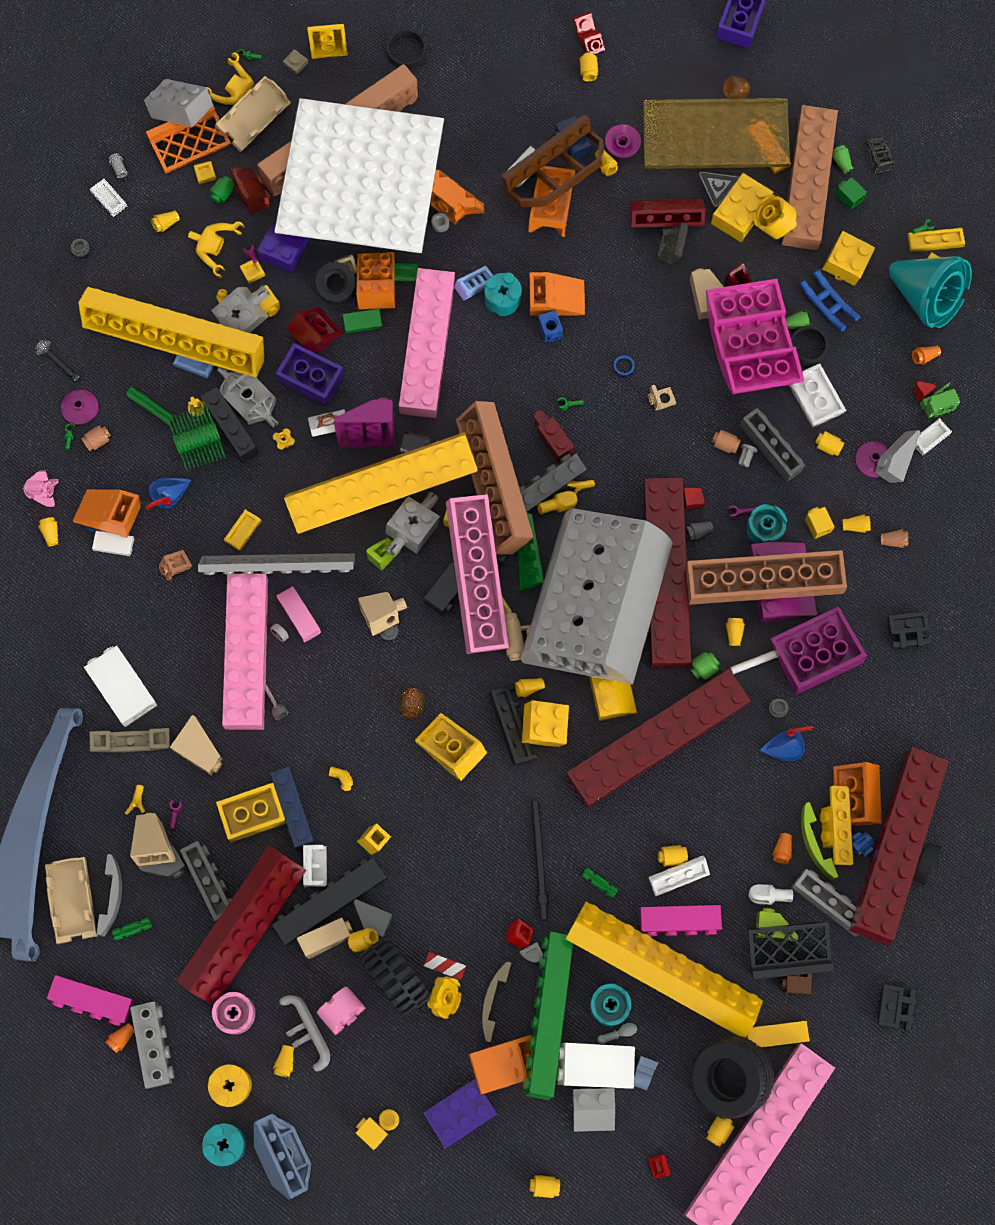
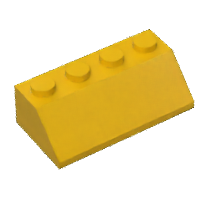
(612, 698)

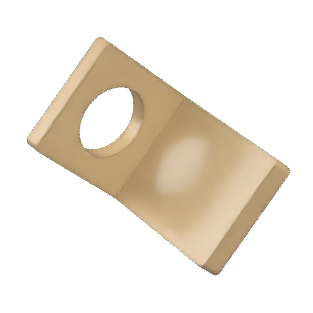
(655, 400)

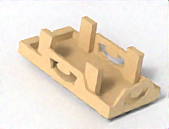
(253, 113)
(70, 899)

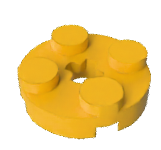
(444, 989)

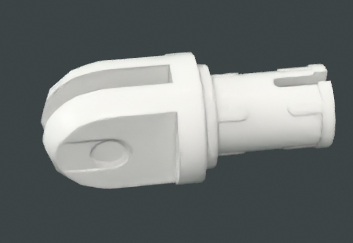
(768, 894)

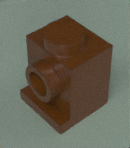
(797, 984)

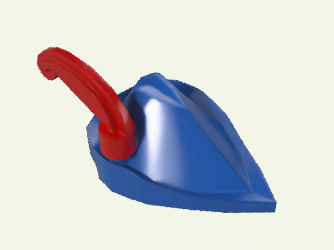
(167, 492)
(787, 745)

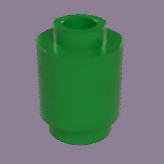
(221, 190)

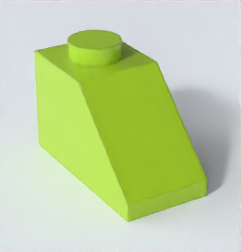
(769, 918)

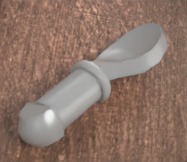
(626, 1030)

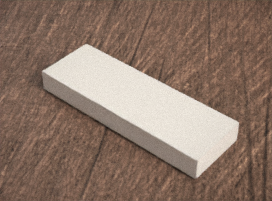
(679, 875)

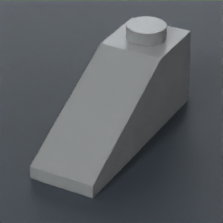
(896, 459)

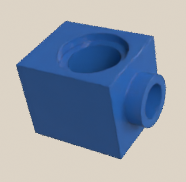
(550, 319)

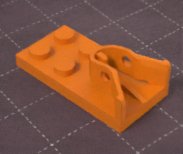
(556, 213)

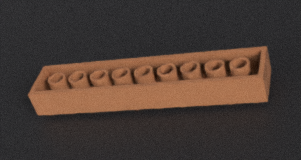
(388, 94)

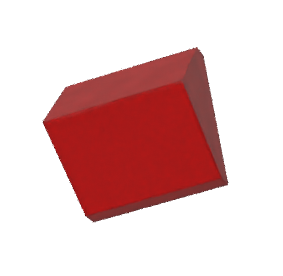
(923, 390)
(659, 1166)

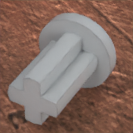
(746, 455)

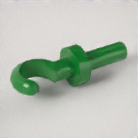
(249, 55)
(69, 436)

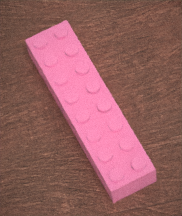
(427, 343)
(477, 574)
(245, 652)

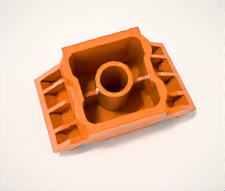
(452, 199)

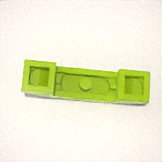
(825, 866)

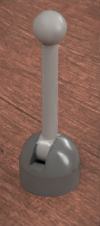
(278, 710)

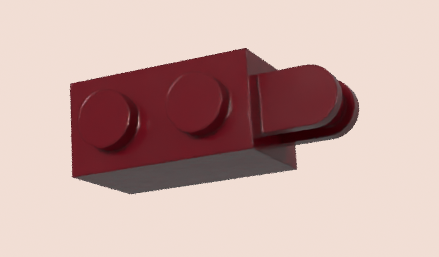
(553, 436)

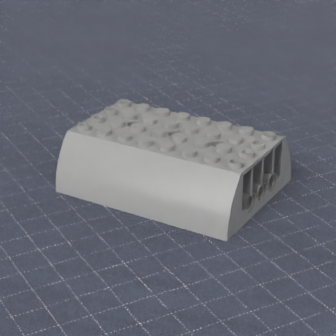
(613, 611)

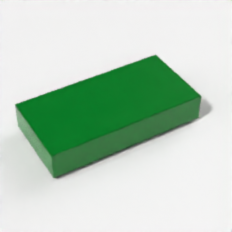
(405, 273)
(362, 321)

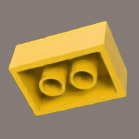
(738, 207)
(251, 812)

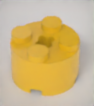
(775, 216)
(240, 1090)

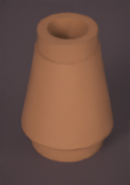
(895, 538)

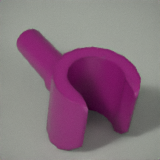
(251, 254)
(739, 511)
(175, 811)

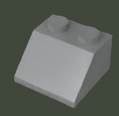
(593, 1109)

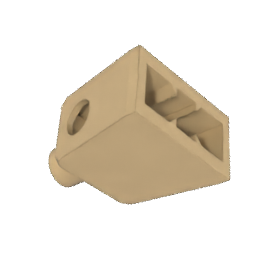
(380, 611)

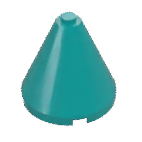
(933, 286)

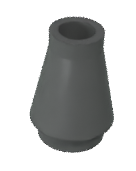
(694, 531)

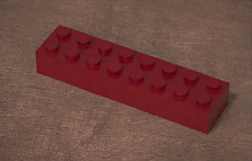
(241, 925)

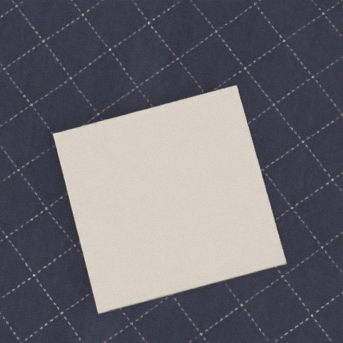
(359, 175)

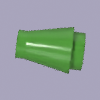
(842, 158)
(798, 320)

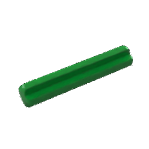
(150, 405)

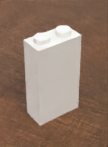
(120, 685)
(596, 1065)

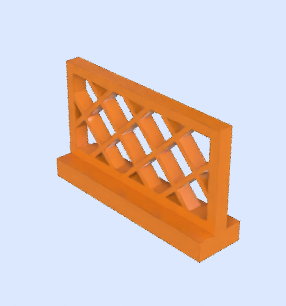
(170, 129)

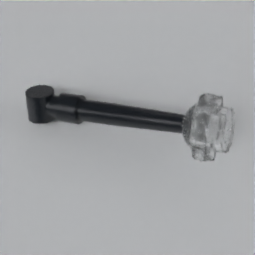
(43, 347)

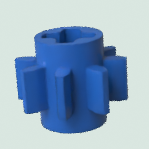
(862, 843)

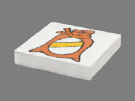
(323, 423)

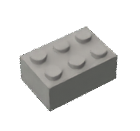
(178, 102)

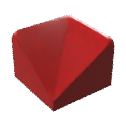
(693, 498)
(519, 934)

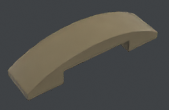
(129, 741)
(501, 976)

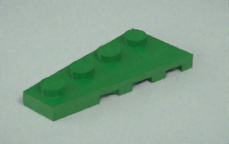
(529, 563)

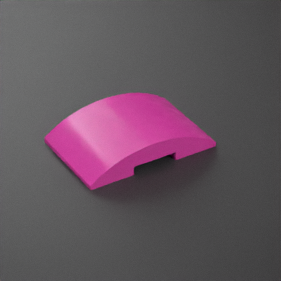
(752, 336)

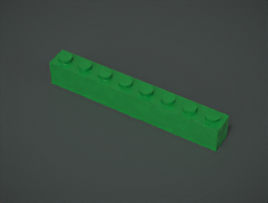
(549, 1016)

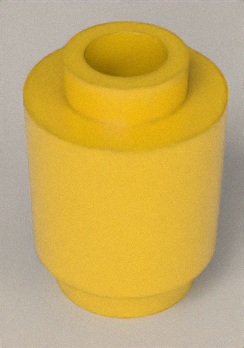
(588, 67)
(829, 443)
(672, 855)
(362, 939)
(720, 1131)
(544, 1186)

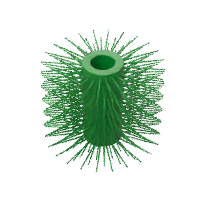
(196, 437)

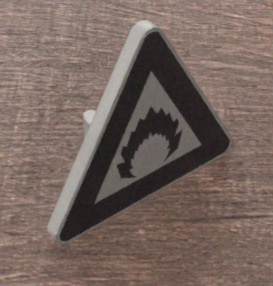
(717, 186)

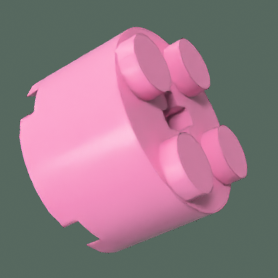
(227, 1003)
(341, 1010)

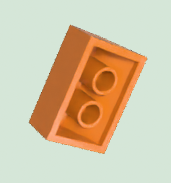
(864, 791)

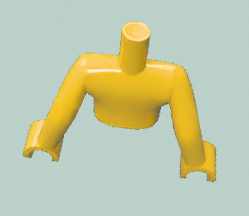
(236, 86)
(211, 243)

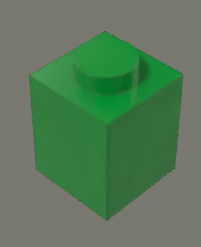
(850, 193)

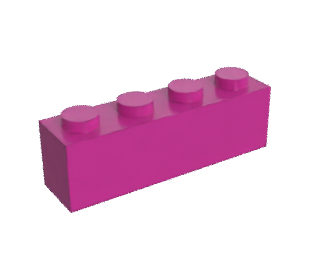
(680, 919)
(90, 999)

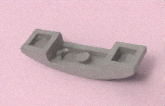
(106, 921)

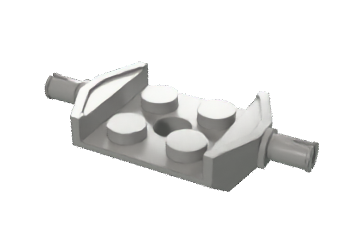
(254, 408)

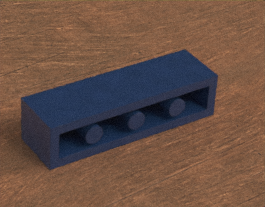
(292, 808)

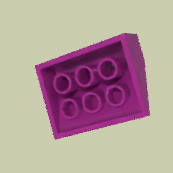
(367, 425)
(782, 608)
(818, 650)

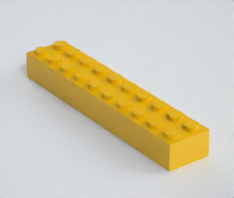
(172, 332)
(381, 482)
(665, 970)

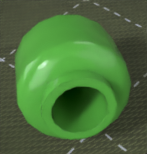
(705, 666)

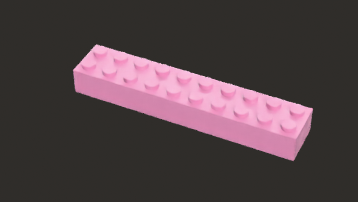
(760, 1139)

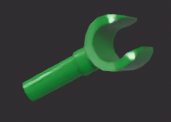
(924, 227)
(568, 403)

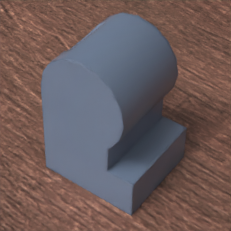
(644, 1072)

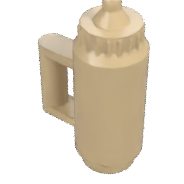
(514, 635)

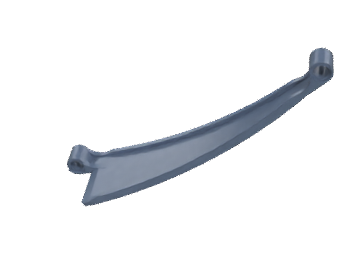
(23, 839)

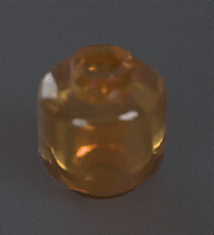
(736, 88)
(412, 703)

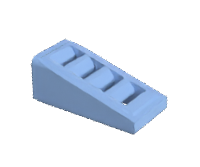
(463, 286)

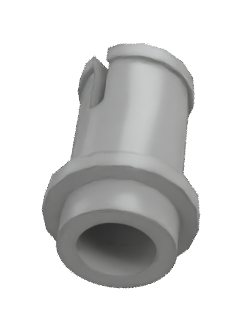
(116, 161)

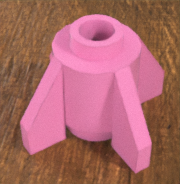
(40, 488)

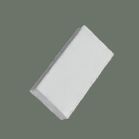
(108, 197)
(932, 436)
(113, 543)

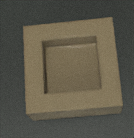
(295, 62)

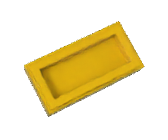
(242, 530)

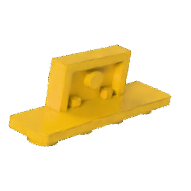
(837, 826)

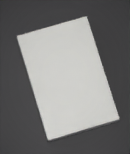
(817, 396)

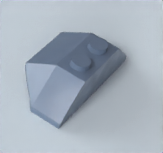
(282, 1155)

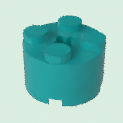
(497, 286)
(769, 516)
(616, 995)
(213, 1150)

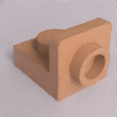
(174, 564)

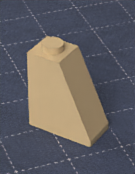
(700, 282)
(196, 747)
(150, 842)
(324, 937)

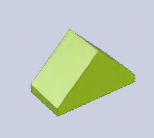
(378, 555)

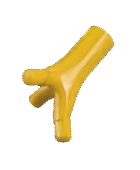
(580, 484)
(137, 800)

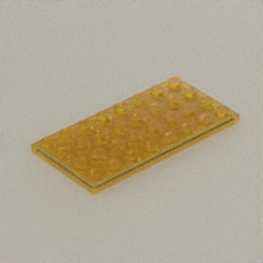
(716, 133)

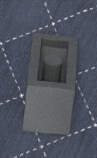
(167, 870)
(373, 917)

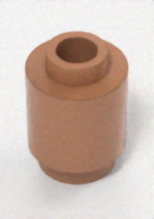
(96, 437)
(726, 441)

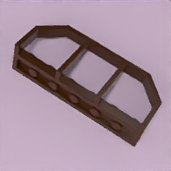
(544, 154)

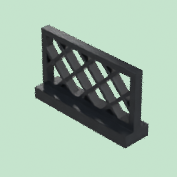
(790, 967)

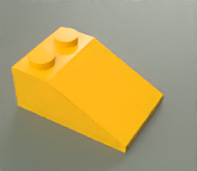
(327, 41)
(451, 746)

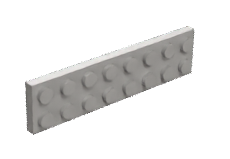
(283, 562)

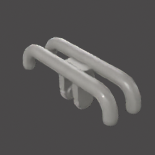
(313, 1031)

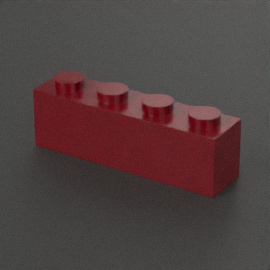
(667, 213)

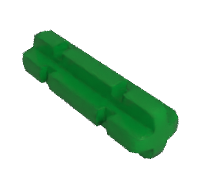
(599, 882)
(132, 929)

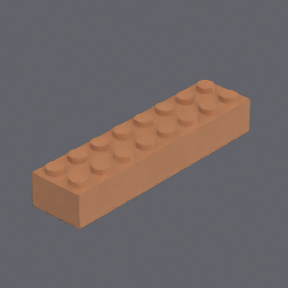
(810, 175)
(496, 476)
(766, 577)

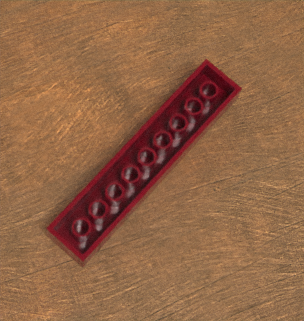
(670, 619)
(657, 738)
(899, 846)

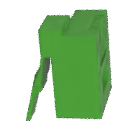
(940, 402)

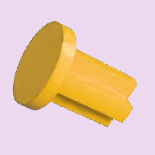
(193, 404)

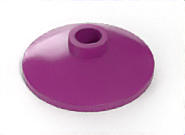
(623, 134)
(82, 414)
(864, 458)

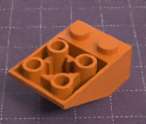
(374, 280)
(557, 293)
(108, 511)
(501, 1064)

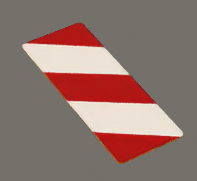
(444, 965)

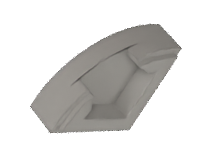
(532, 953)

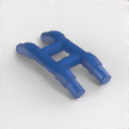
(828, 291)

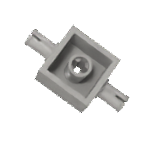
(242, 309)
(412, 524)

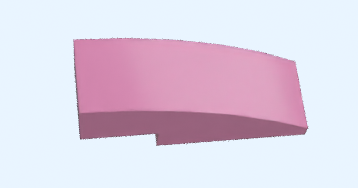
(298, 614)

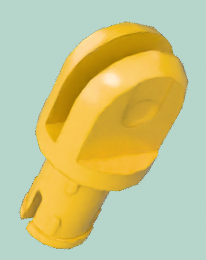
(559, 502)

